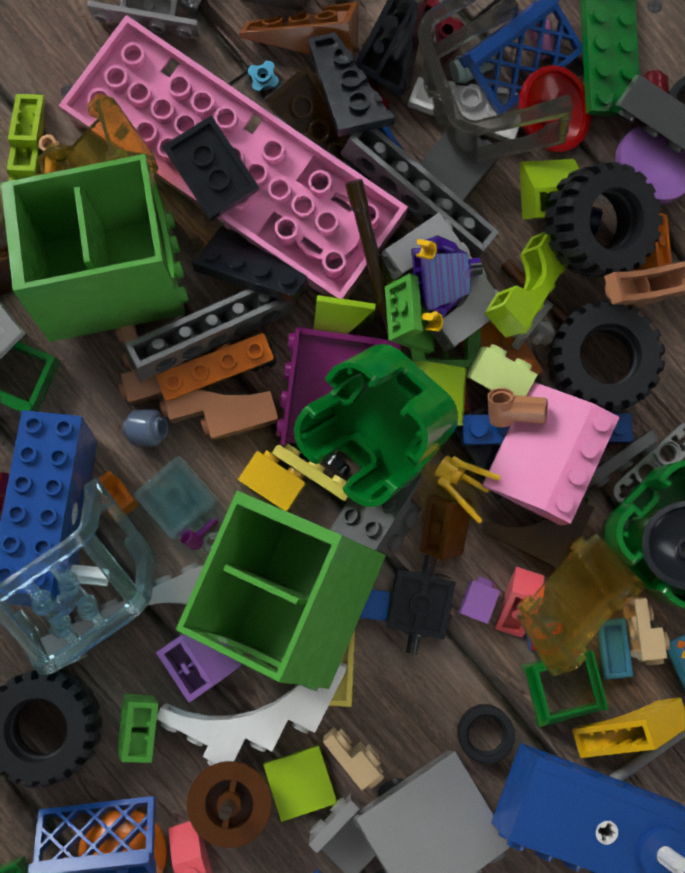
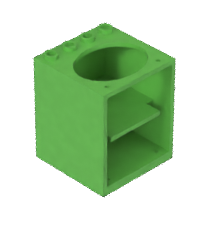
(93, 248)
(280, 593)

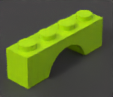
(517, 306)

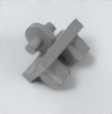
(540, 331)

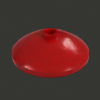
(549, 84)

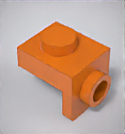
(119, 492)

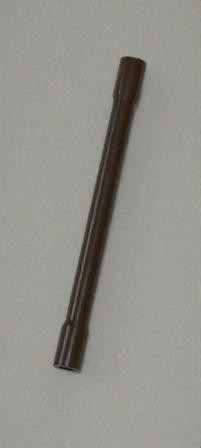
(359, 205)

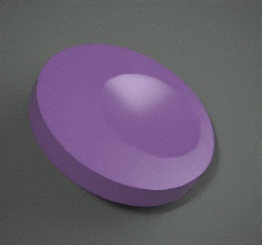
(656, 161)

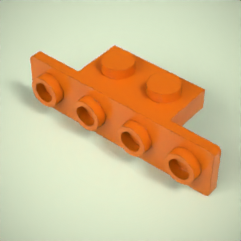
(214, 367)

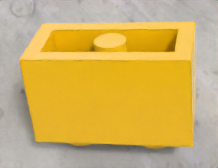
(273, 481)

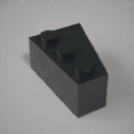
(393, 45)

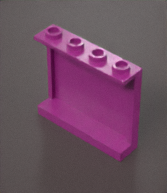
(312, 359)

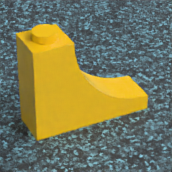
(632, 732)

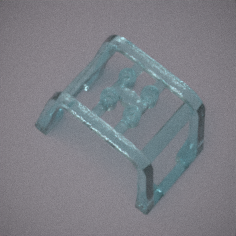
(72, 594)

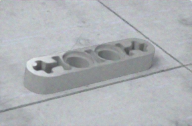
(653, 460)

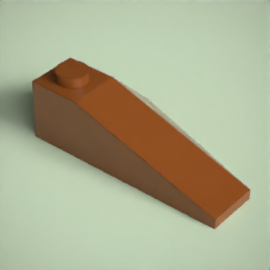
(296, 30)

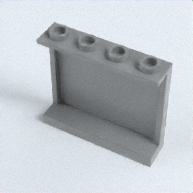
(432, 822)

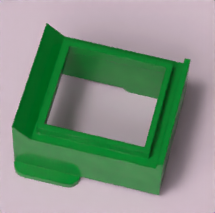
(42, 385)
(543, 716)

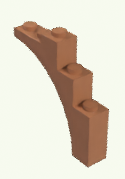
(646, 285)
(223, 413)

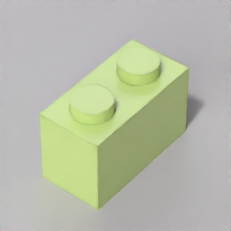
(496, 371)

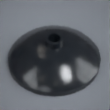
(665, 545)

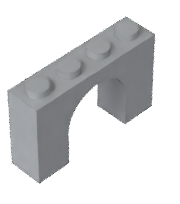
(470, 310)

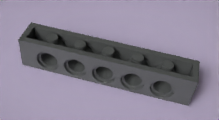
(416, 187)
(203, 332)

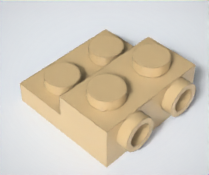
(646, 641)
(359, 762)

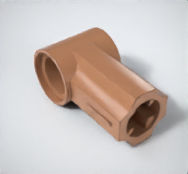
(507, 408)

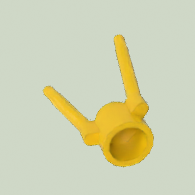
(452, 471)

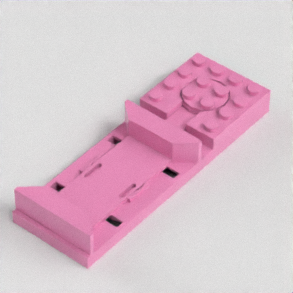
(302, 196)

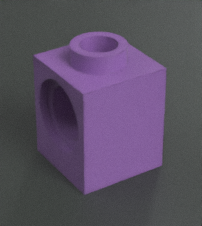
(479, 599)

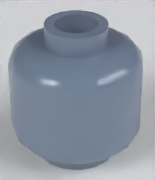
(145, 427)

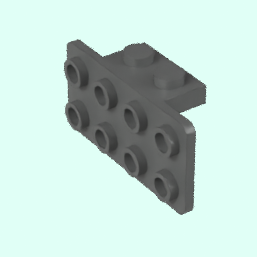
(383, 525)

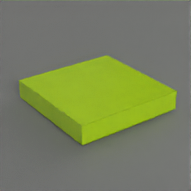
(300, 783)

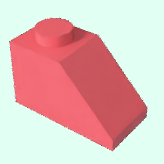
(519, 587)
(188, 850)

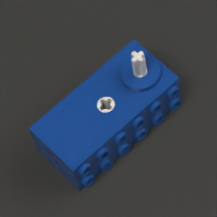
(46, 497)
(588, 818)

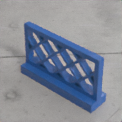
(505, 36)
(115, 862)

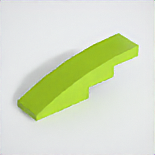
(24, 134)

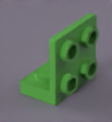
(405, 315)

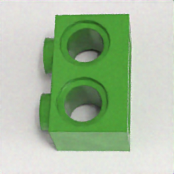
(137, 728)

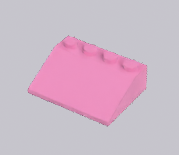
(552, 462)

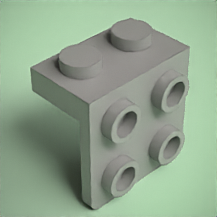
(341, 838)

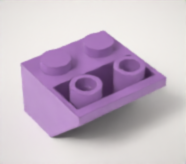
(195, 665)

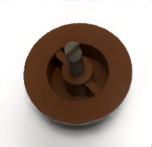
(229, 804)

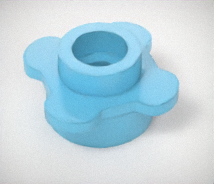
(263, 84)

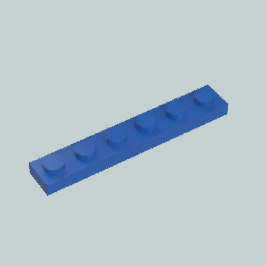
(479, 431)

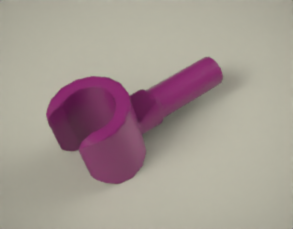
(194, 540)

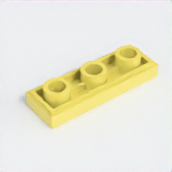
(312, 471)

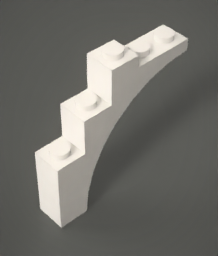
(261, 726)

